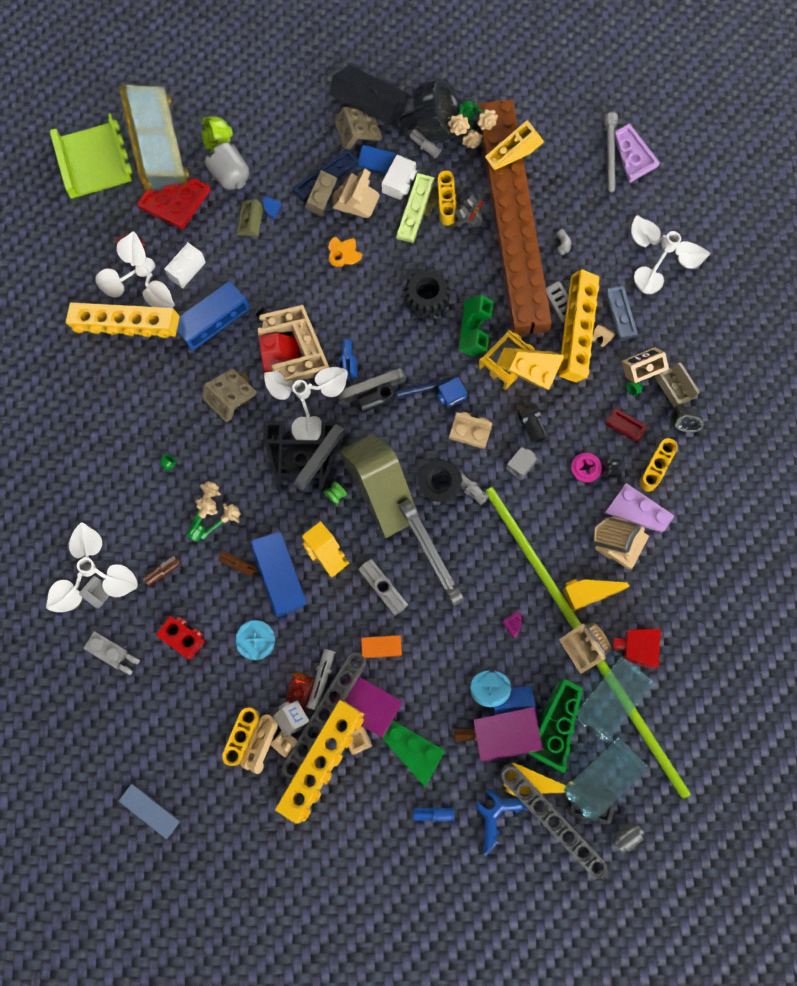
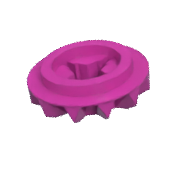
(590, 460)

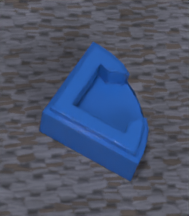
(271, 207)

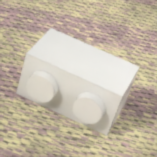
(399, 177)
(185, 265)

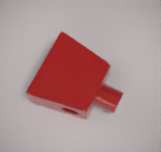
(640, 647)

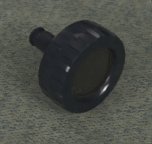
(433, 108)

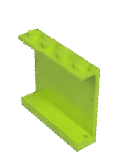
(92, 159)

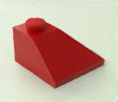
(277, 349)

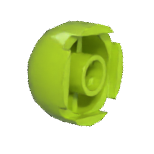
(215, 132)

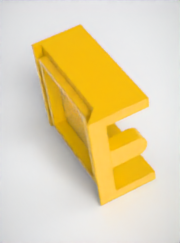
(490, 359)

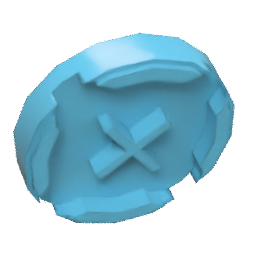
(255, 640)
(490, 688)

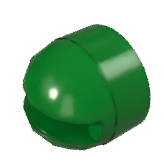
(634, 388)
(167, 461)

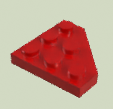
(175, 202)

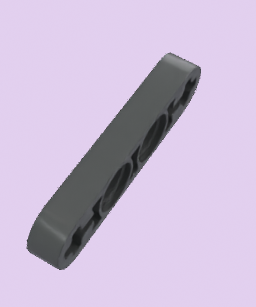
(351, 393)
(319, 457)

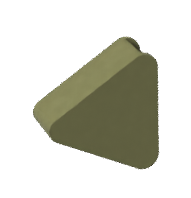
(378, 481)

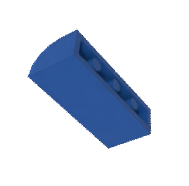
(211, 315)
(278, 574)

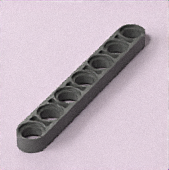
(326, 703)
(558, 830)

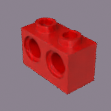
(178, 640)

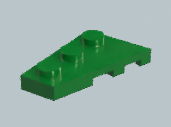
(414, 751)

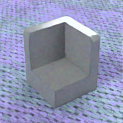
(94, 592)

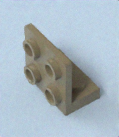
(355, 125)
(227, 393)

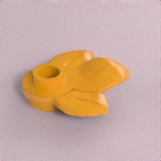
(343, 250)

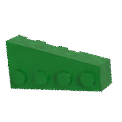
(557, 725)

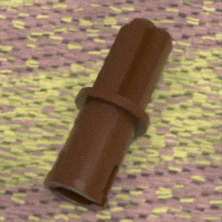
(237, 563)
(161, 570)
(465, 735)

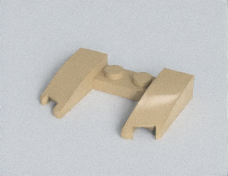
(296, 320)

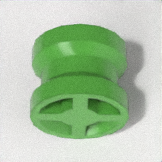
(335, 492)

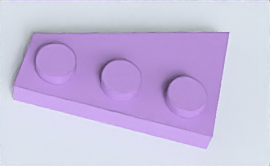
(634, 153)
(639, 509)

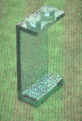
(614, 699)
(605, 780)

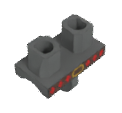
(471, 214)

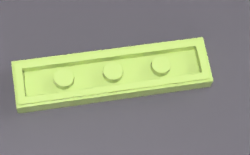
(415, 208)

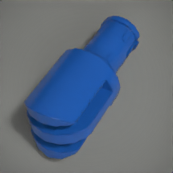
(347, 359)

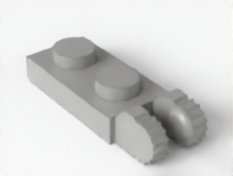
(109, 652)

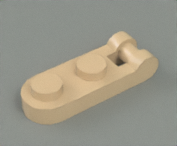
(259, 744)

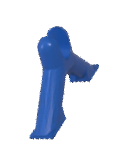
(491, 815)

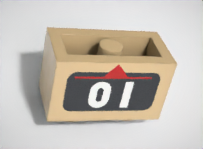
(645, 365)

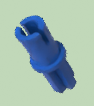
(433, 814)

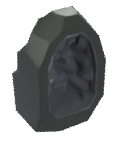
(686, 420)

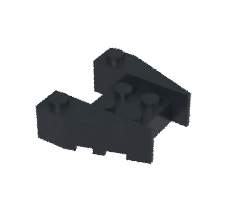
(291, 456)

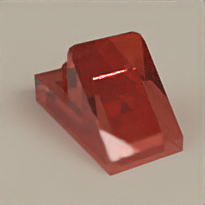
(299, 689)

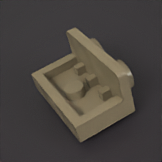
(677, 385)

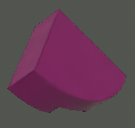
(513, 624)

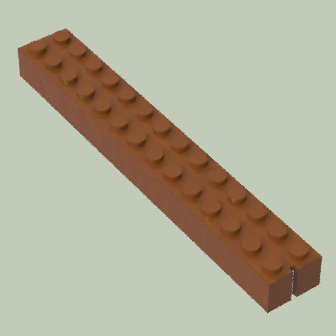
(515, 229)

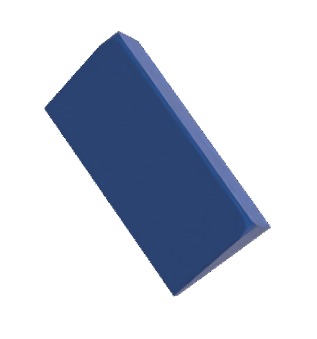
(375, 159)

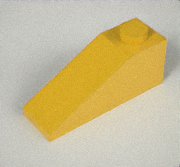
(515, 146)
(590, 591)
(542, 783)

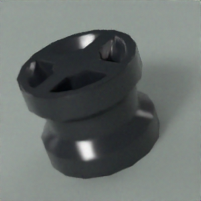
(611, 468)

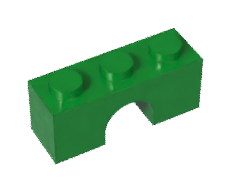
(475, 312)

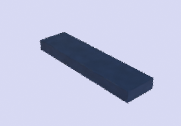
(337, 167)

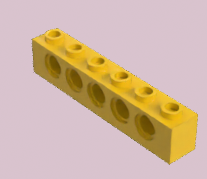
(122, 319)
(579, 326)
(288, 804)

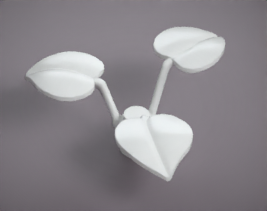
(646, 232)
(132, 252)
(329, 380)
(86, 542)

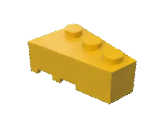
(531, 365)
(324, 548)

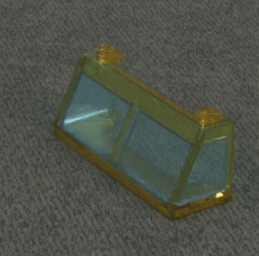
(153, 136)

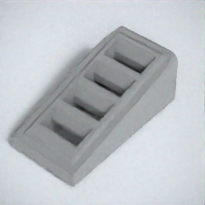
(557, 287)

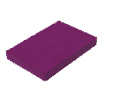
(376, 704)
(508, 734)

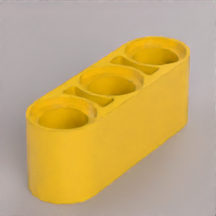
(446, 205)
(664, 459)
(233, 744)

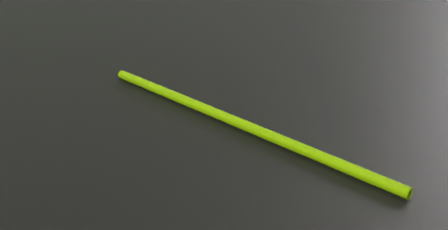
(574, 623)

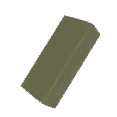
(250, 218)

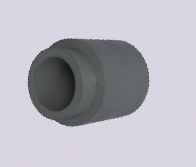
(628, 837)

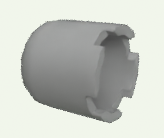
(228, 166)

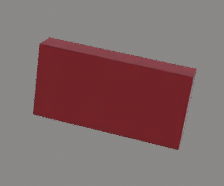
(626, 425)

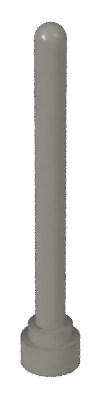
(610, 122)

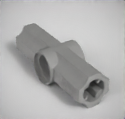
(390, 597)

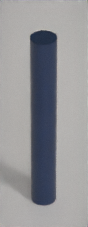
(421, 388)

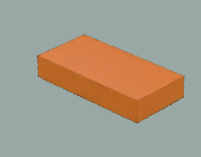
(381, 646)

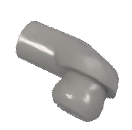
(565, 242)

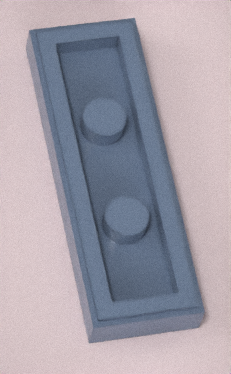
(621, 313)
(149, 811)

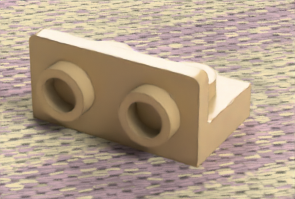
(470, 430)

